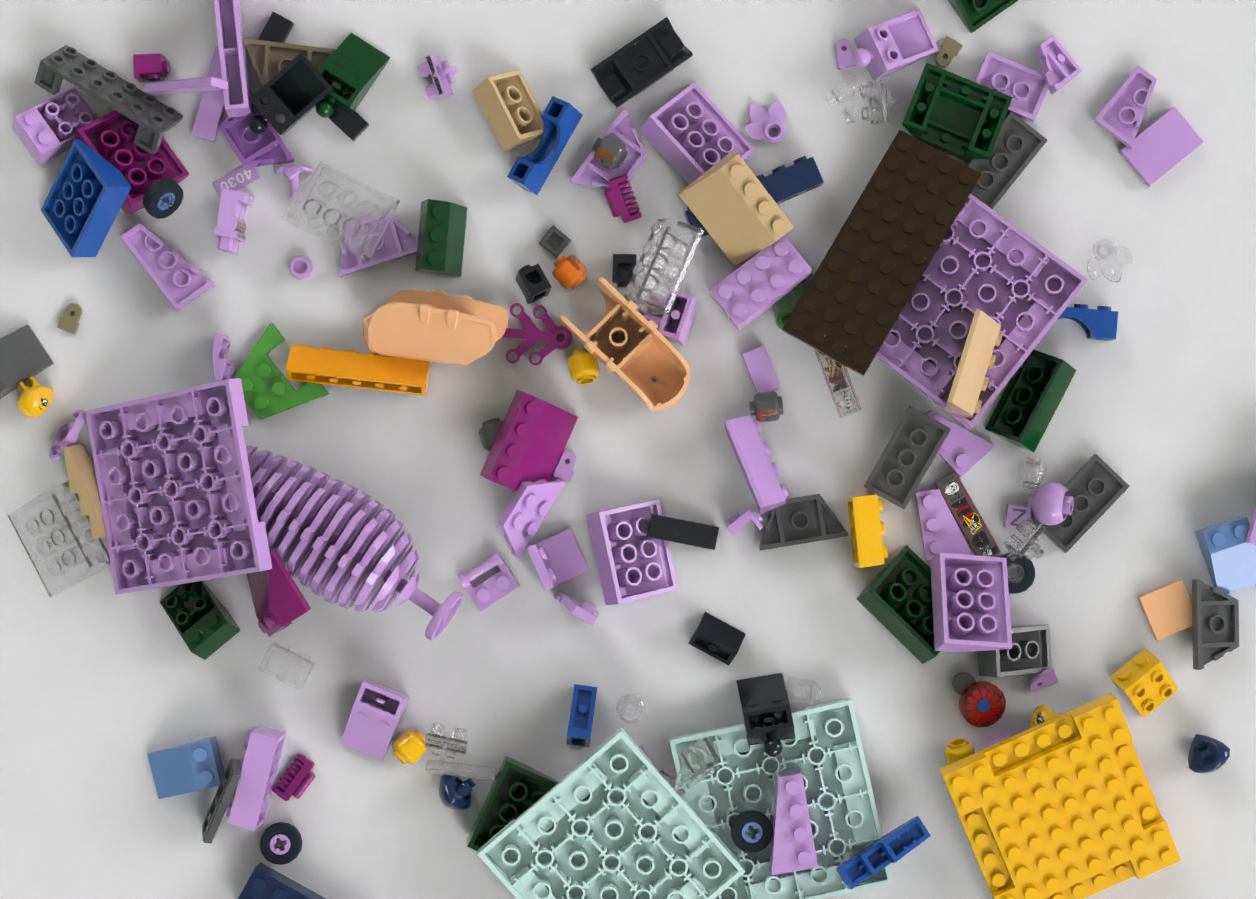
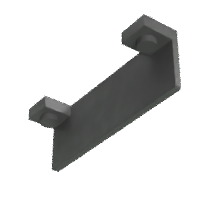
(124, 97)

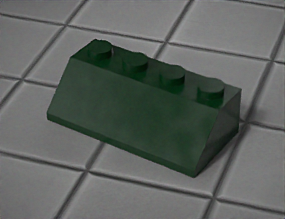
(1031, 400)

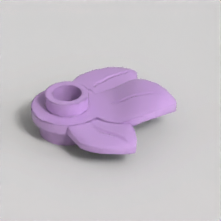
(764, 120)

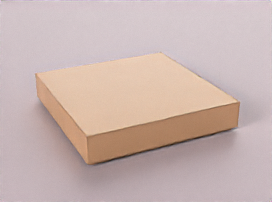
(1167, 609)

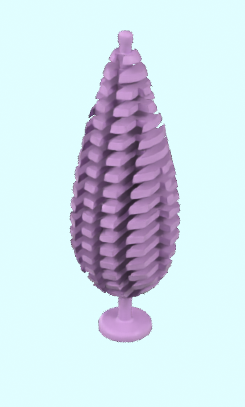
(340, 540)

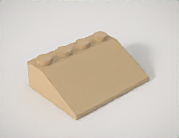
(736, 209)
(973, 365)

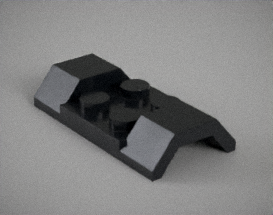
(641, 63)

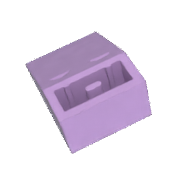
(52, 125)
(374, 719)

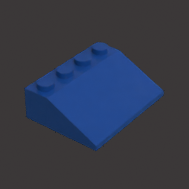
(84, 200)

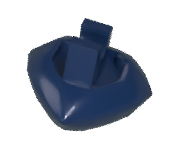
(1207, 754)
(455, 793)

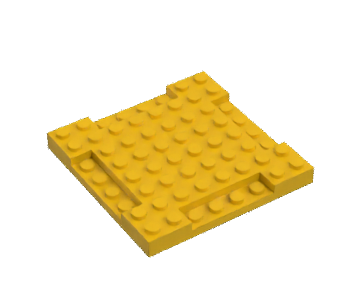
(1061, 808)

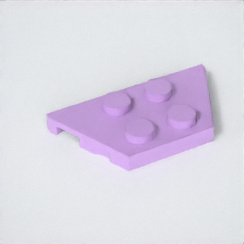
(598, 176)
(394, 244)
(527, 512)

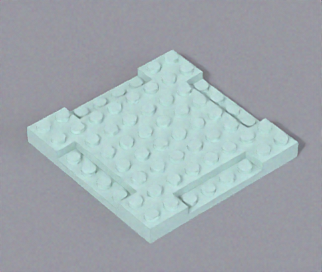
(836, 790)
(611, 835)

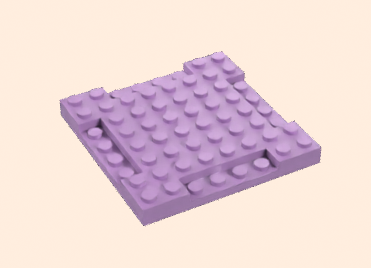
(987, 268)
(177, 488)

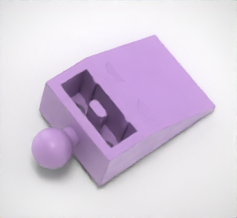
(894, 45)

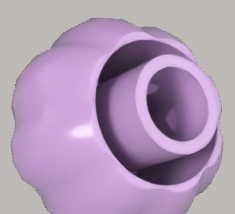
(1051, 503)

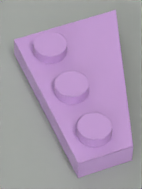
(1126, 108)

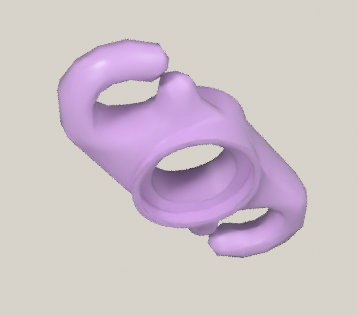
(67, 435)

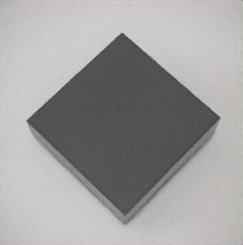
(555, 241)

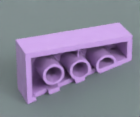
(792, 832)

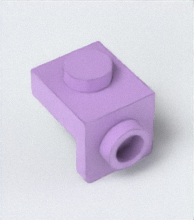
(738, 521)

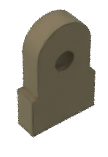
(950, 49)
(68, 322)

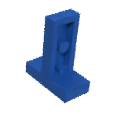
(581, 715)

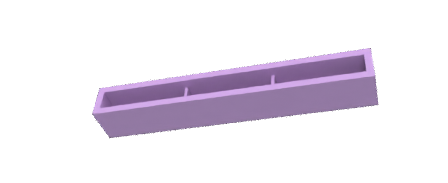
(233, 57)

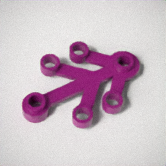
(534, 335)

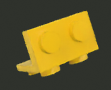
(1144, 682)

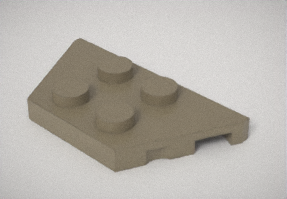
(271, 57)

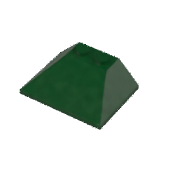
(956, 114)

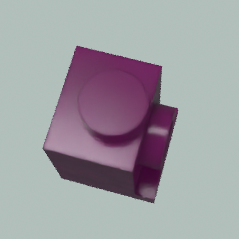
(150, 67)

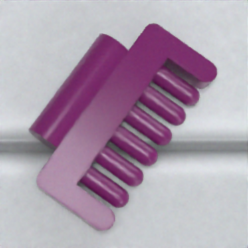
(617, 202)
(299, 782)

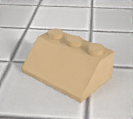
(510, 109)

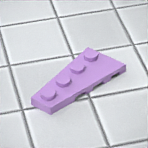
(170, 272)

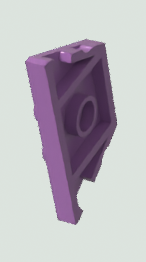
(255, 148)

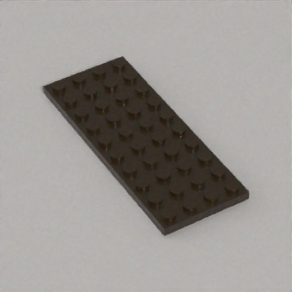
(881, 252)

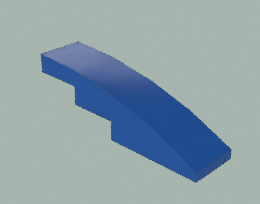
(883, 852)

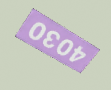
(236, 179)

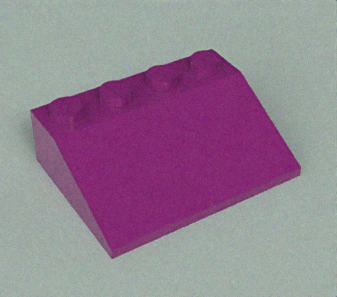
(114, 141)
(528, 442)

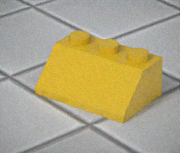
(866, 530)

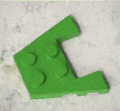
(265, 386)

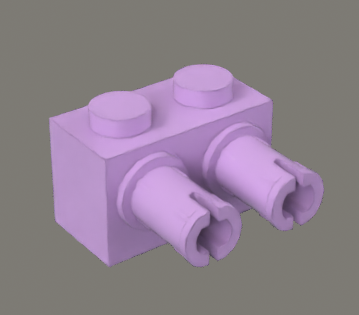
(678, 322)

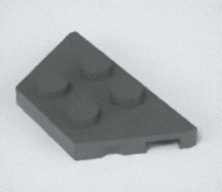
(801, 522)
(1213, 623)

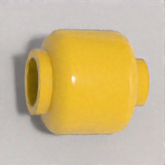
(583, 367)
(409, 746)
(957, 750)

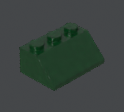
(441, 238)

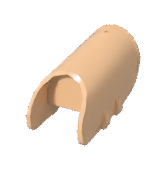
(435, 327)
(635, 351)

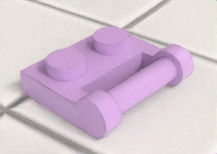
(492, 588)

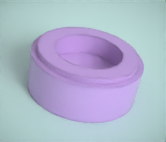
(300, 267)

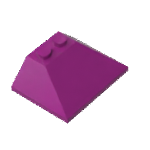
(276, 597)

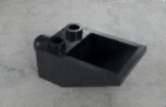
(290, 93)
(766, 712)

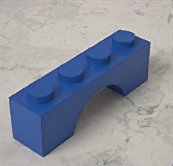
(559, 123)
(1097, 324)

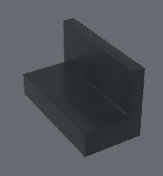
(717, 638)

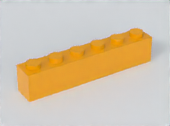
(358, 370)

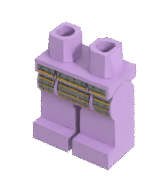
(231, 219)

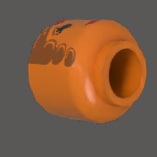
(569, 271)

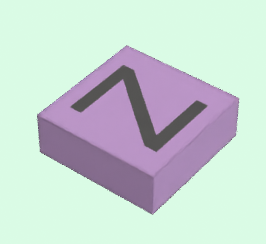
(1015, 515)

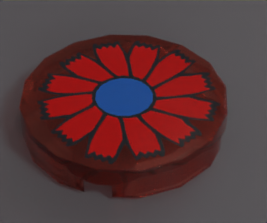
(982, 704)

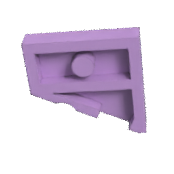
(1056, 64)

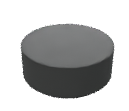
(962, 681)

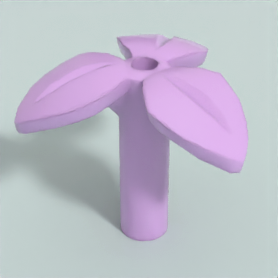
(292, 173)

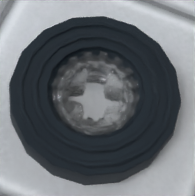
(1026, 574)

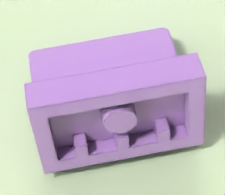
(557, 559)

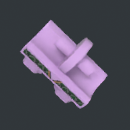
(441, 75)

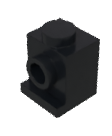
(619, 262)
(535, 275)

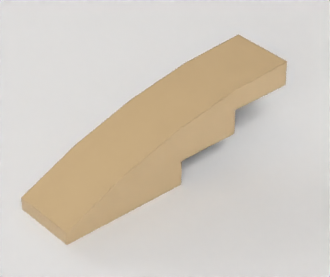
(84, 482)

